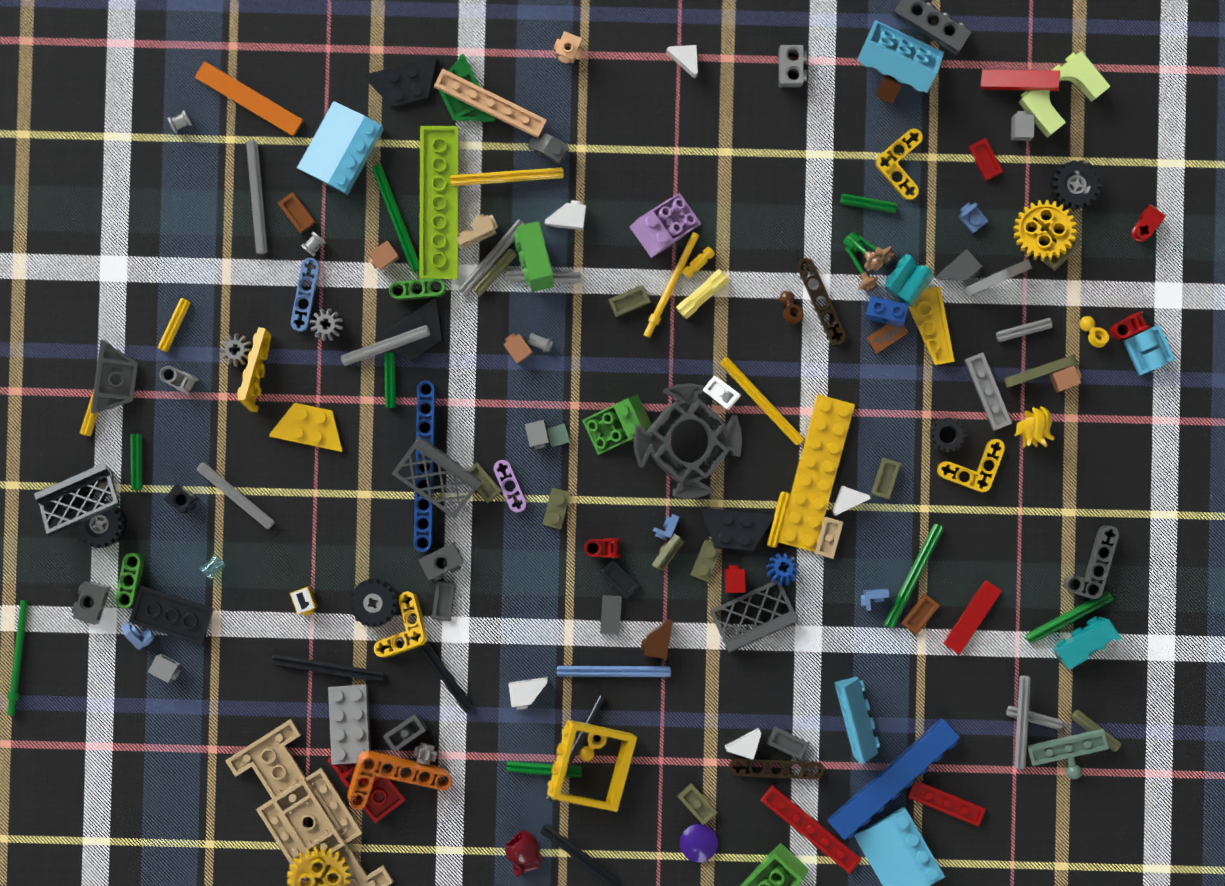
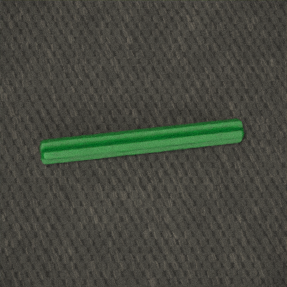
(1068, 618)

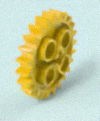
(1058, 220)
(304, 868)

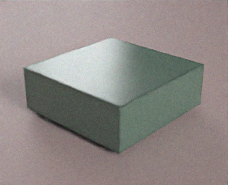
(558, 435)

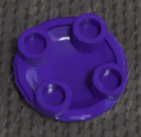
(698, 843)

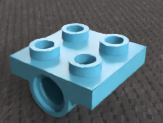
(1149, 350)

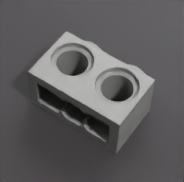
(787, 65)

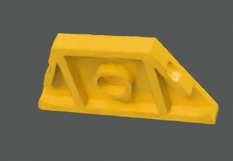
(309, 426)

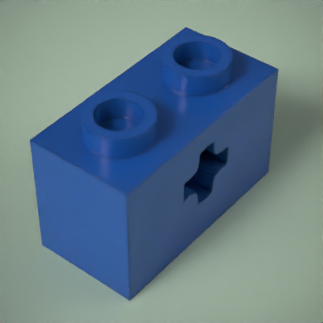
(887, 311)

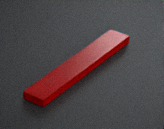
(810, 829)

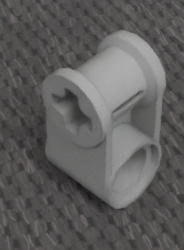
(181, 381)

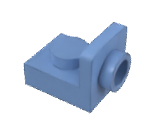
(972, 217)
(670, 524)
(876, 594)
(135, 636)

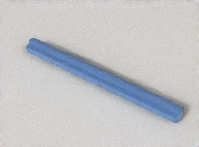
(613, 671)

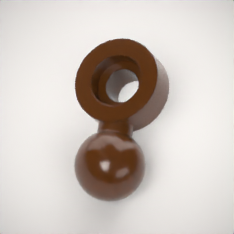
(787, 298)

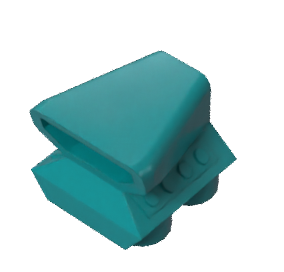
(908, 280)

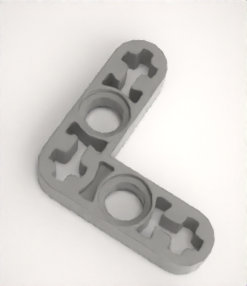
(997, 278)

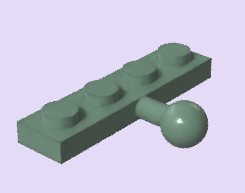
(1068, 748)

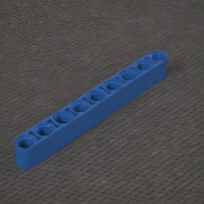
(430, 437)

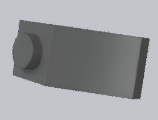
(549, 147)
(961, 269)

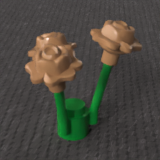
(874, 260)

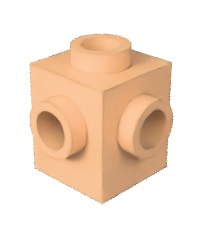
(568, 41)

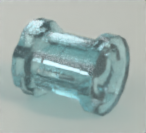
(212, 566)

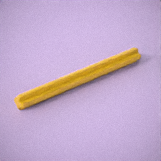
(506, 176)
(761, 400)

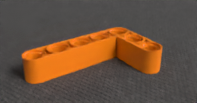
(393, 772)

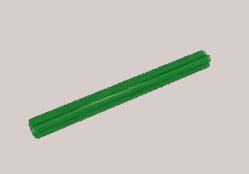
(396, 217)
(913, 576)

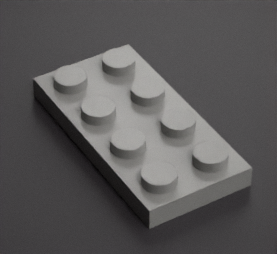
(348, 723)

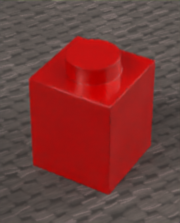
(734, 579)

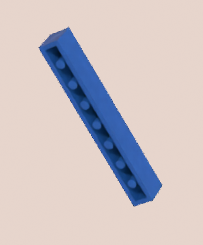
(893, 778)

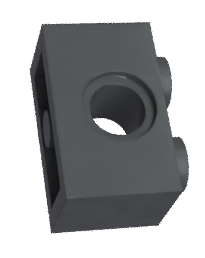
(430, 566)
(99, 594)
(405, 732)

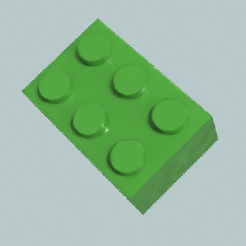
(533, 257)

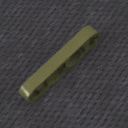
(1040, 371)

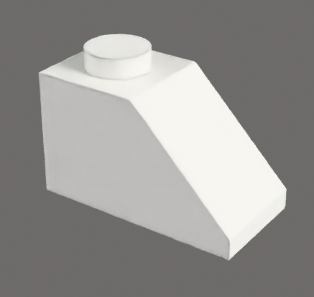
(568, 216)
(524, 692)

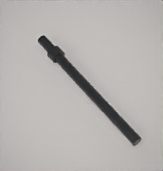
(581, 736)

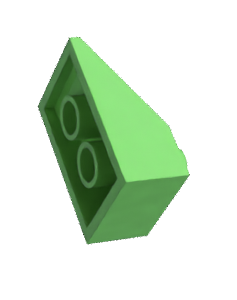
(778, 869)

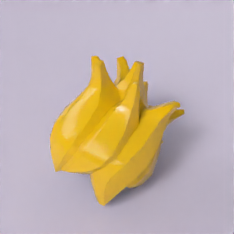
(1035, 427)

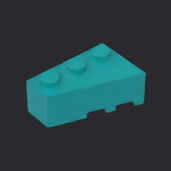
(1085, 642)

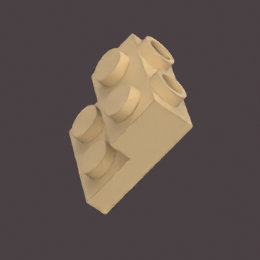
(483, 228)

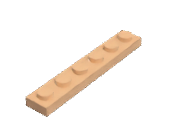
(489, 103)

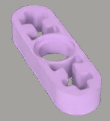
(502, 483)

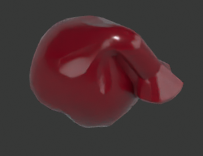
(523, 852)

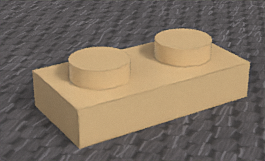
(828, 537)

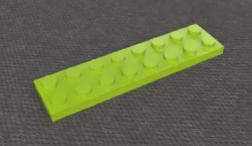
(438, 202)

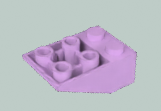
(665, 225)

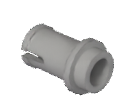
(540, 342)

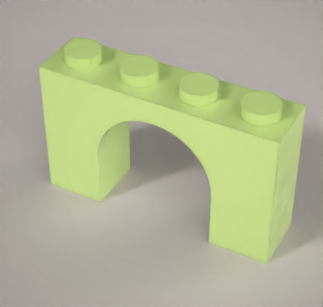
(1077, 70)

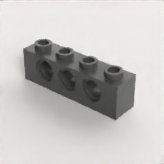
(936, 33)

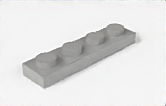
(988, 391)

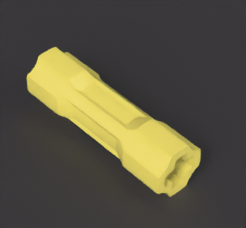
(702, 294)

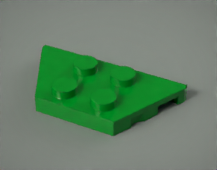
(458, 109)

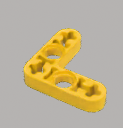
(893, 166)
(973, 475)
(411, 629)

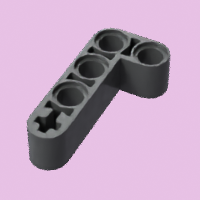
(1096, 560)

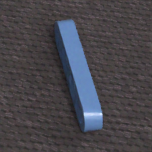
(302, 294)

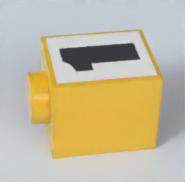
(304, 601)

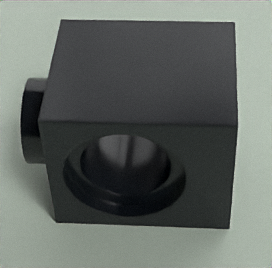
(172, 499)

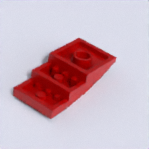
(383, 794)

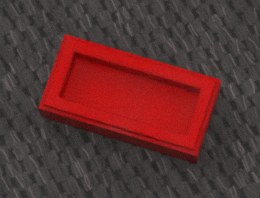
(985, 159)

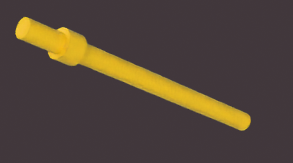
(654, 318)

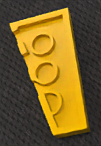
(932, 324)
(255, 370)

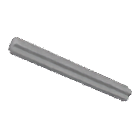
(489, 260)
(385, 345)
(235, 495)
(1022, 722)

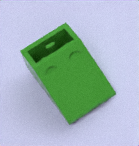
(616, 424)

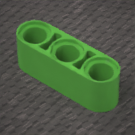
(408, 289)
(123, 587)

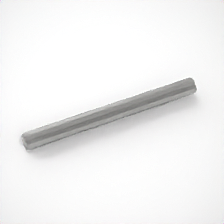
(256, 197)

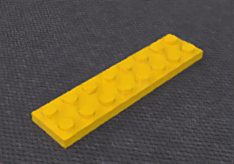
(816, 472)

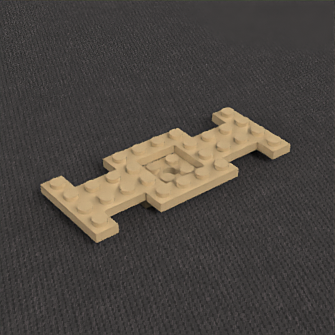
(295, 799)

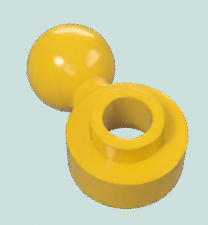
(1097, 336)
(587, 752)

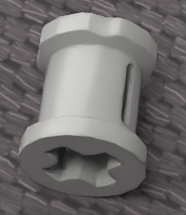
(179, 121)
(313, 244)

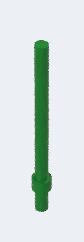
(13, 695)

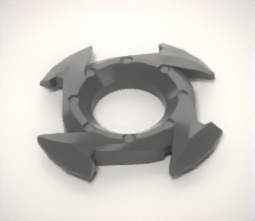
(656, 440)

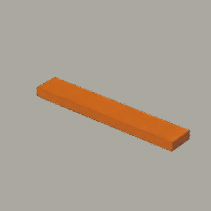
(249, 98)

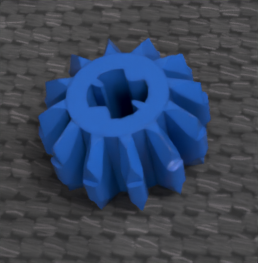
(778, 575)

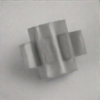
(425, 753)

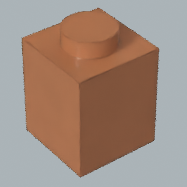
(383, 256)
(517, 347)
(1065, 378)

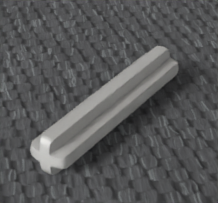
(1024, 329)
(1037, 718)

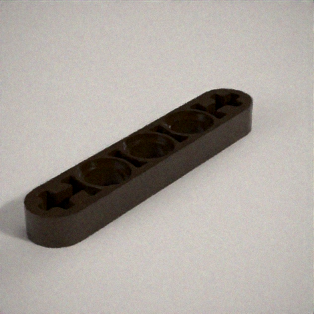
(821, 311)
(766, 770)

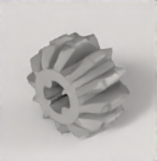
(321, 329)
(232, 345)

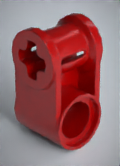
(1148, 221)
(1132, 325)
(604, 548)

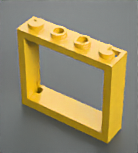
(620, 771)

